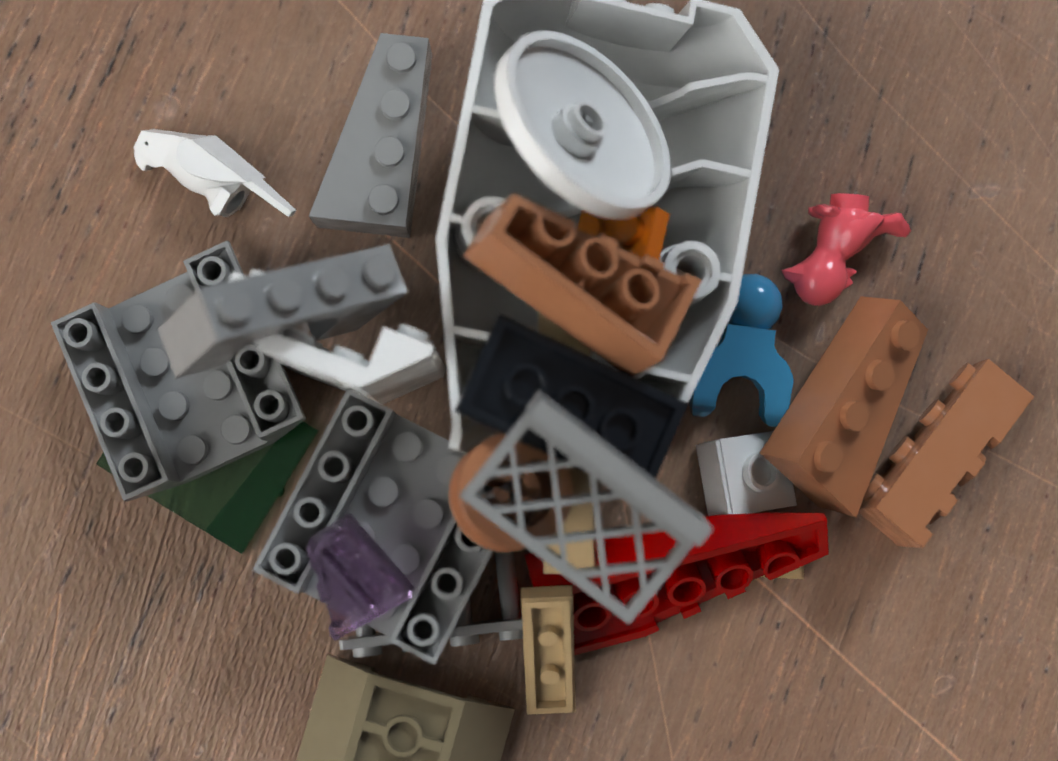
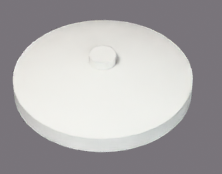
(582, 125)

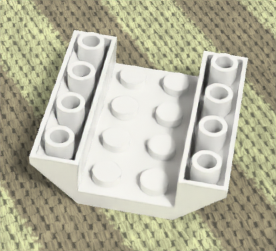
(398, 364)

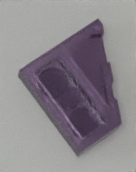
(354, 576)

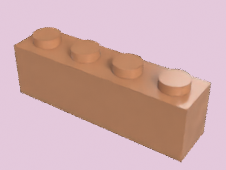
(584, 283)

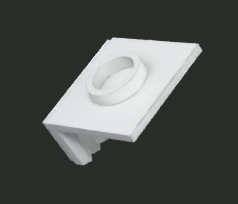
(740, 478)

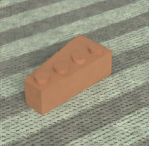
(848, 405)
(943, 453)

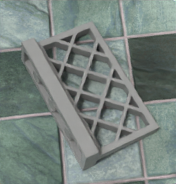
(613, 470)

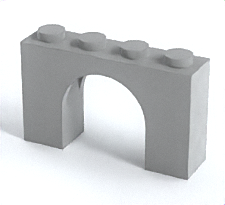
(328, 294)

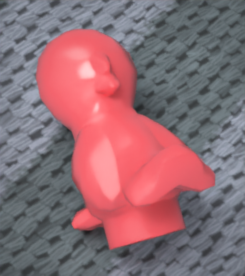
(842, 233)

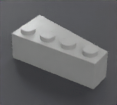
(379, 150)

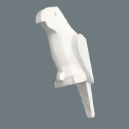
(206, 168)

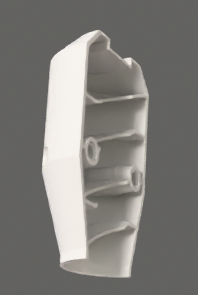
(715, 106)

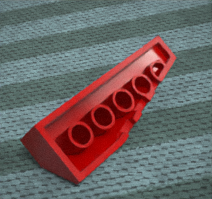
(726, 562)

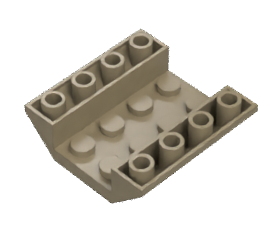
(388, 719)

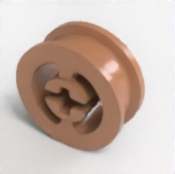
(480, 528)

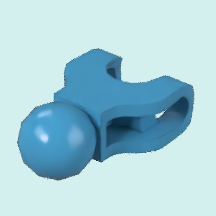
(749, 352)

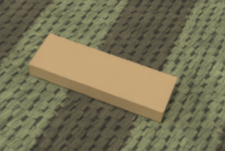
(548, 649)

